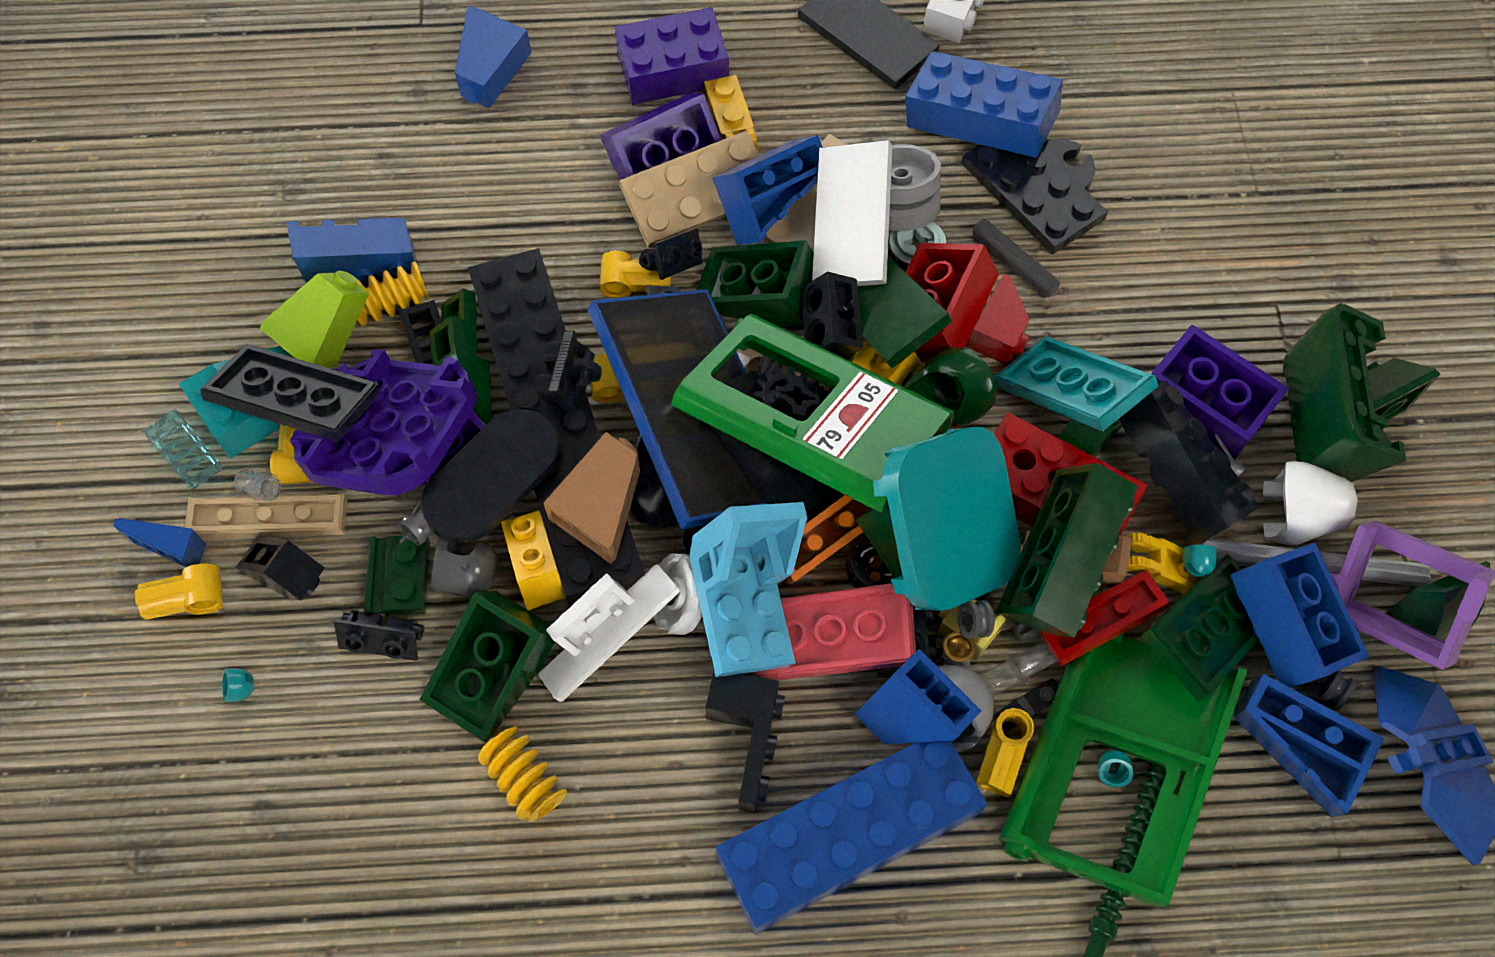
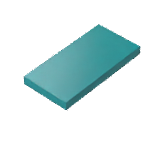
(1075, 382)

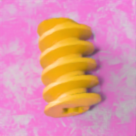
(392, 293)
(519, 776)

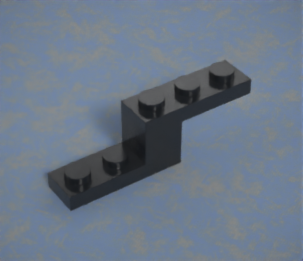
(752, 704)

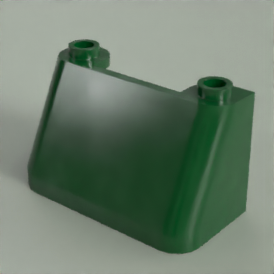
(1333, 396)

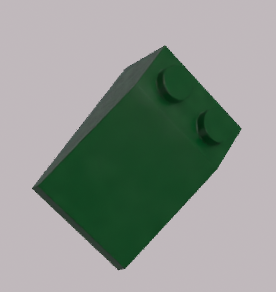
(759, 280)
(488, 663)

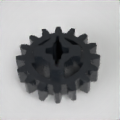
(791, 393)

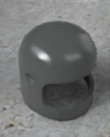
(461, 573)

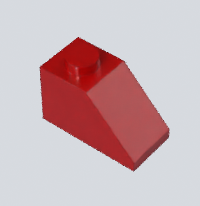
(1001, 325)

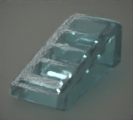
(168, 425)

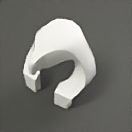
(1313, 503)

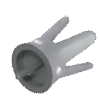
(414, 527)

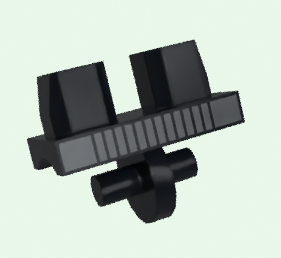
(571, 371)

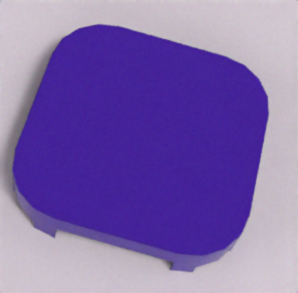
(399, 434)

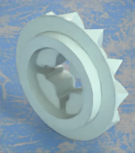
(901, 241)

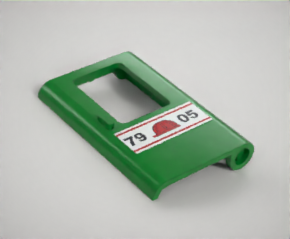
(846, 433)

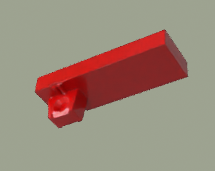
(1110, 616)

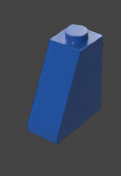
(489, 56)
(918, 705)

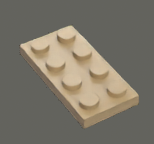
(682, 190)

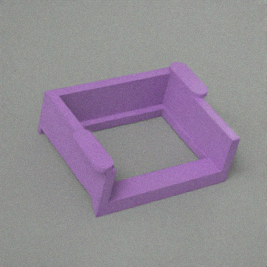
(1393, 631)

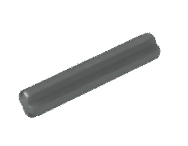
(1016, 258)

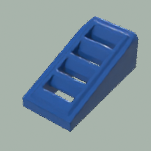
(172, 542)

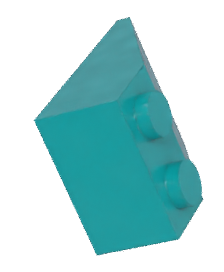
(231, 428)

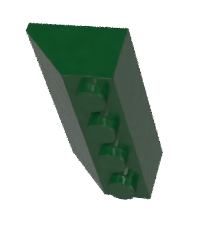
(1068, 549)

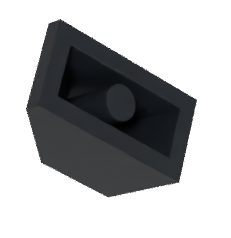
(281, 567)

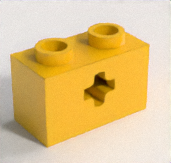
(533, 560)

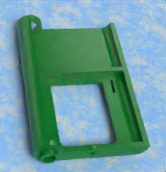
(1137, 706)

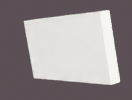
(853, 212)

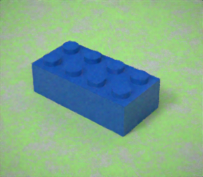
(984, 103)

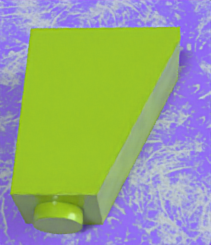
(318, 318)

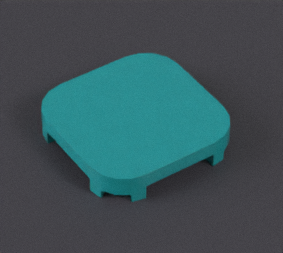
(950, 517)

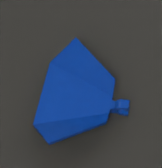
(1450, 755)

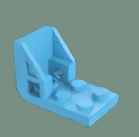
(736, 580)

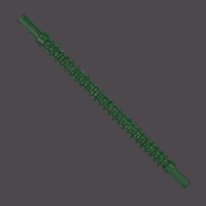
(1103, 926)

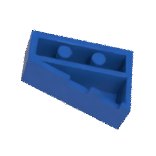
(1309, 741)

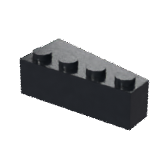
(1187, 465)

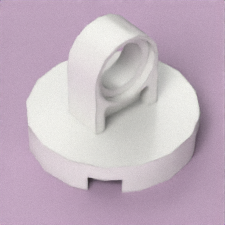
(684, 610)

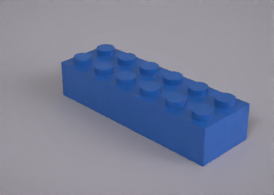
(848, 831)

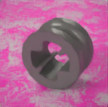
(976, 619)
(1337, 690)

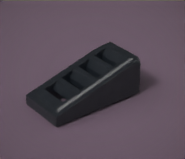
(415, 315)

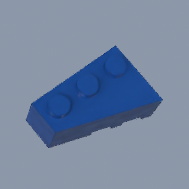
(767, 186)
(356, 249)

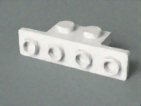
(601, 625)

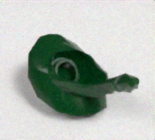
(957, 381)

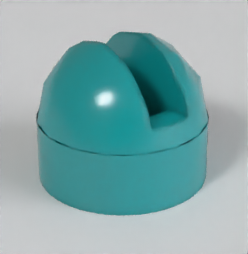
(1199, 559)
(236, 684)
(1123, 770)

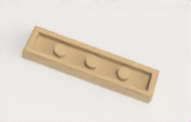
(279, 518)

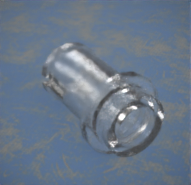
(262, 486)

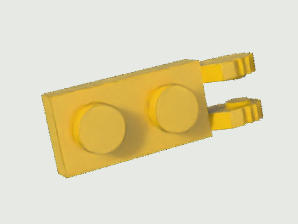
(729, 108)
(1163, 562)

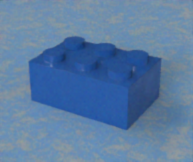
(1299, 616)

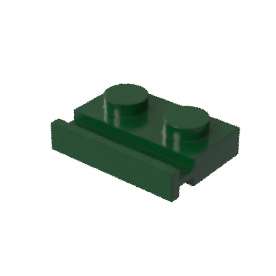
(396, 576)

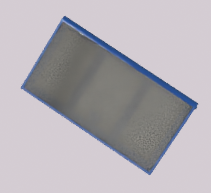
(652, 350)

